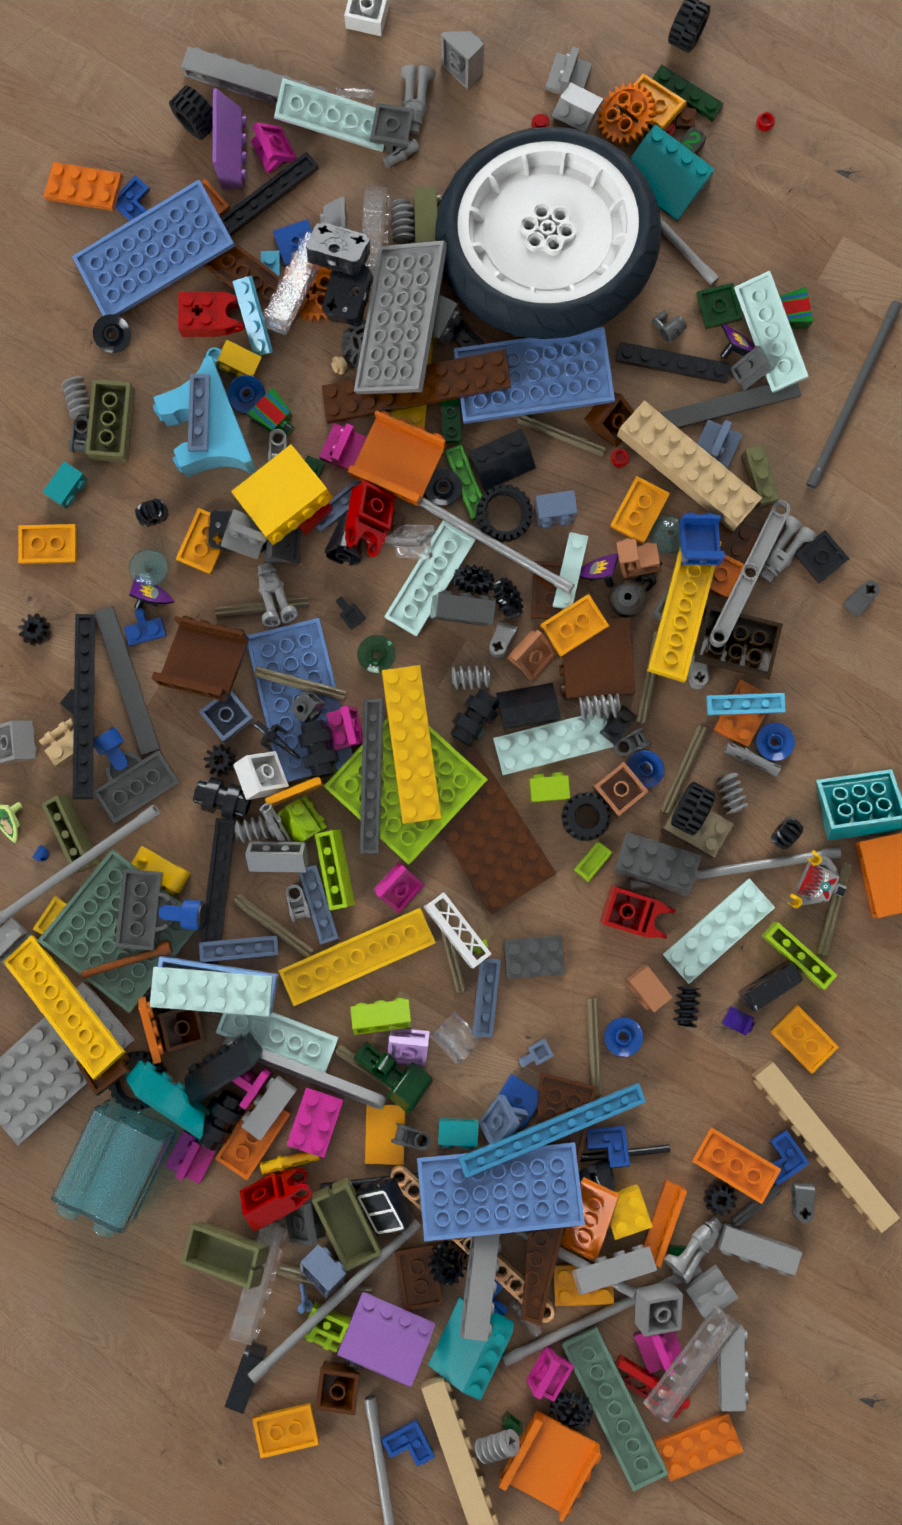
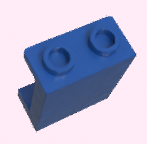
(700, 539)

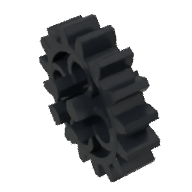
(473, 579)
(507, 597)
(446, 1251)
(579, 1415)

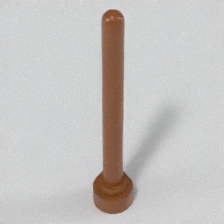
(163, 949)

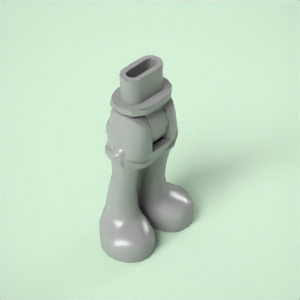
(419, 105)
(777, 558)
(272, 585)
(701, 1243)

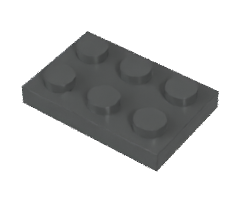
(534, 957)

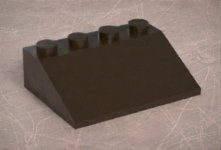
(748, 649)

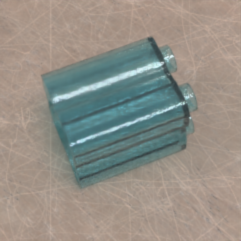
(113, 1168)

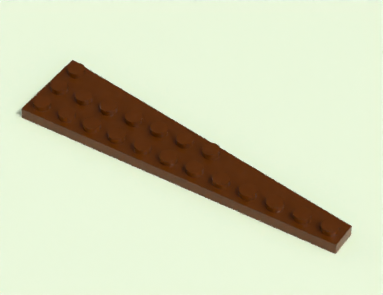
(555, 1097)

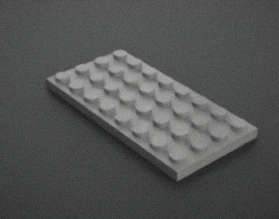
(400, 318)
(42, 1072)

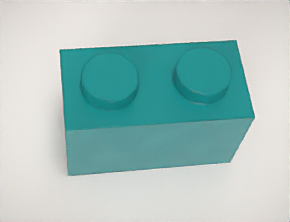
(65, 485)
(458, 1133)

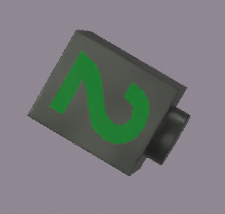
(694, 140)

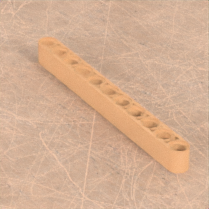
(505, 1278)

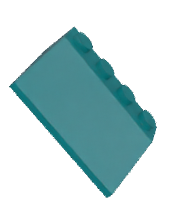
(672, 171)
(860, 804)
(166, 1097)
(470, 1362)

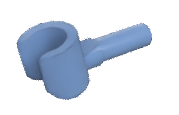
(305, 1302)

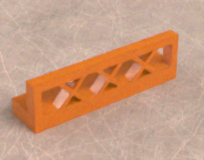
(664, 1220)

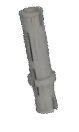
(747, 756)
(274, 822)

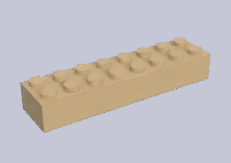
(688, 465)

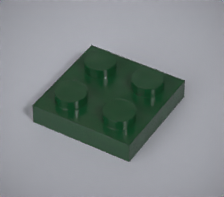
(719, 305)

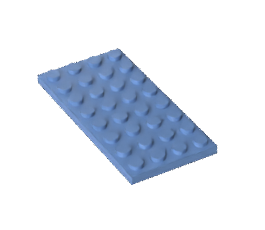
(153, 250)
(544, 376)
(301, 653)
(514, 1196)

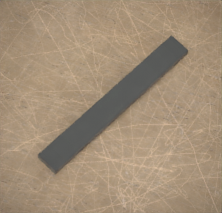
(729, 405)
(127, 680)
(371, 776)

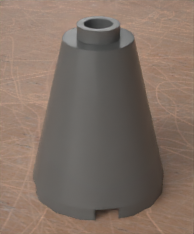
(624, 607)

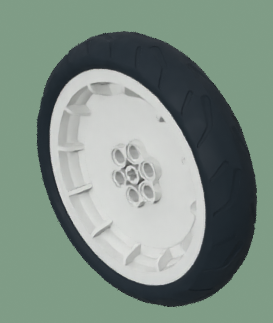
(536, 288)

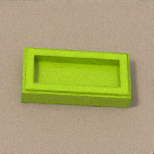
(593, 861)

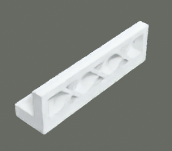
(451, 934)

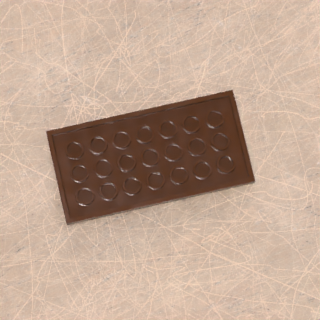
(495, 843)

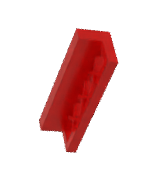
(643, 1375)

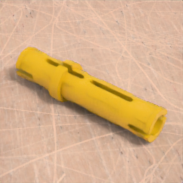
(285, 1162)

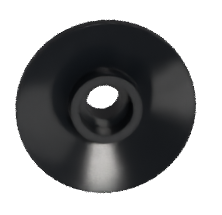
(102, 331)
(446, 478)

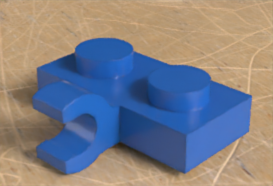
(144, 630)

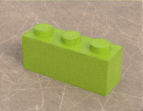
(381, 1016)

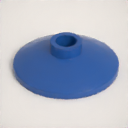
(243, 402)
(784, 738)
(647, 777)
(633, 1039)

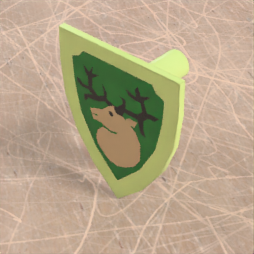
(9, 822)

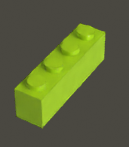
(334, 869)
(800, 955)

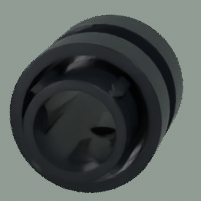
(470, 724)
(320, 756)
(215, 796)
(223, 1112)

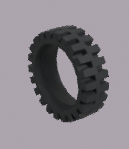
(516, 494)
(117, 1092)

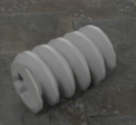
(402, 221)
(75, 397)
(471, 677)
(600, 706)
(731, 792)
(252, 829)
(497, 1446)

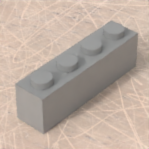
(759, 1248)
(613, 1270)
(732, 1373)

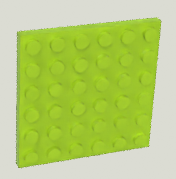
(455, 782)

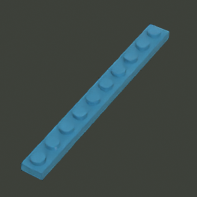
(551, 1130)

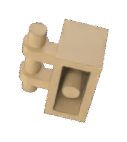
(62, 750)

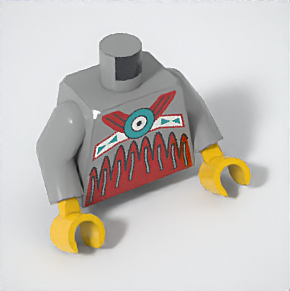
(817, 882)

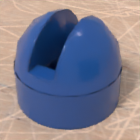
(41, 854)

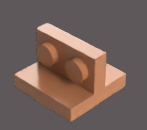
(532, 654)

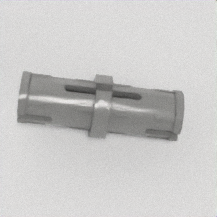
(400, 154)

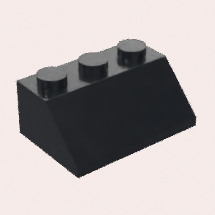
(502, 459)
(528, 706)

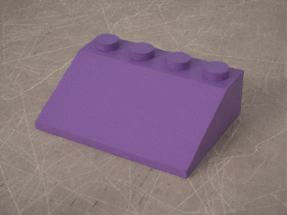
(229, 142)
(386, 1339)

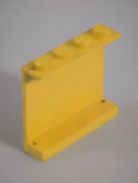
(282, 494)

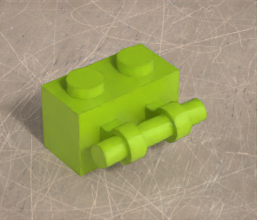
(302, 820)
(332, 1326)

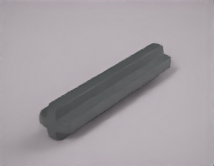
(754, 1206)

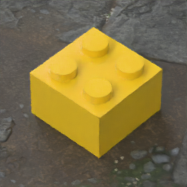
(630, 1213)

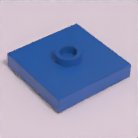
(288, 239)
(520, 1095)

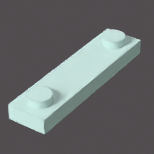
(571, 568)

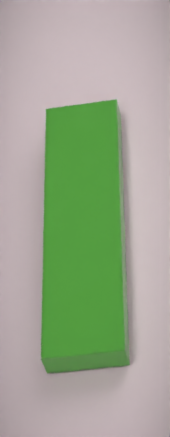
(470, 490)

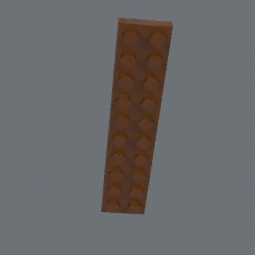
(442, 383)

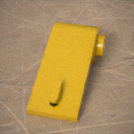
(173, 876)

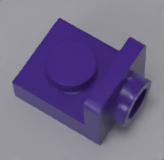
(738, 1021)

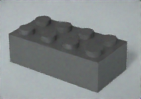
(657, 864)

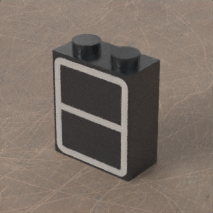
(385, 1206)

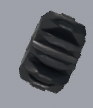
(151, 512)
(41, 631)
(220, 767)
(787, 833)
(726, 1194)

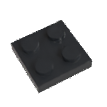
(822, 556)

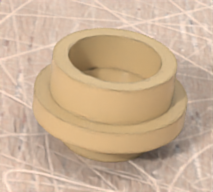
(339, 365)

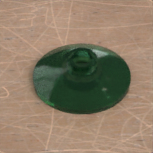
(376, 644)

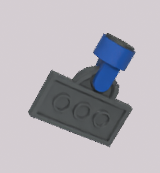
(130, 777)
(148, 910)

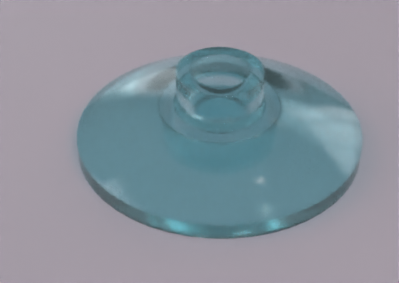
(659, 534)
(148, 559)

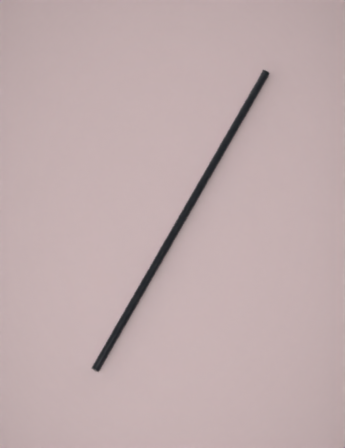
(584, 1158)

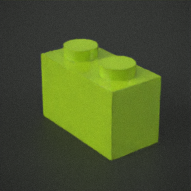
(549, 788)

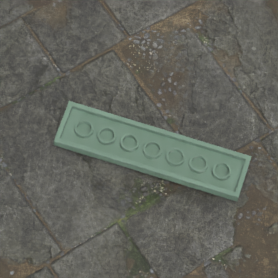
(615, 1408)

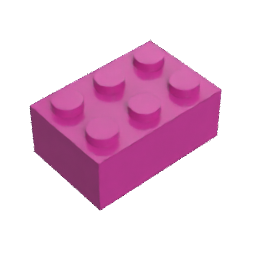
(315, 1122)

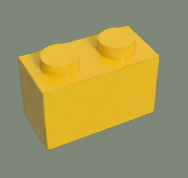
(237, 359)

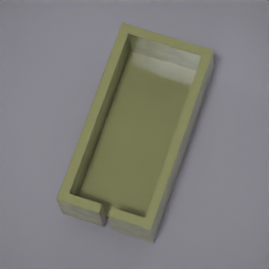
(346, 1224)
(225, 1254)

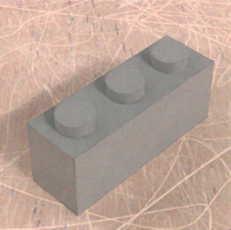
(277, 856)
(268, 1107)

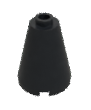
(337, 547)

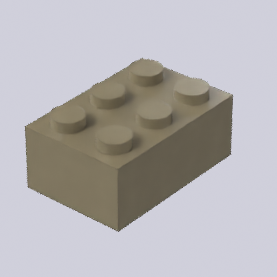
(708, 838)

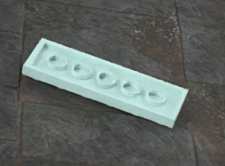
(326, 113)
(771, 330)
(429, 576)
(550, 743)
(718, 931)
(211, 991)
(283, 1037)

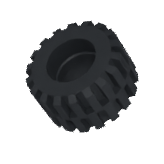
(689, 24)
(192, 112)
(693, 808)
(601, 809)

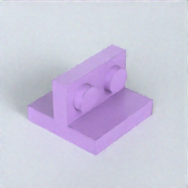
(409, 1046)

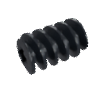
(687, 1006)

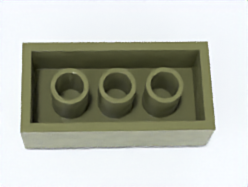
(110, 421)

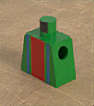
(798, 308)
(272, 413)

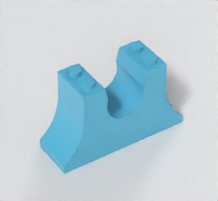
(226, 440)

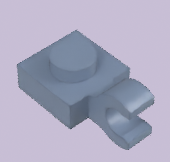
(539, 1053)

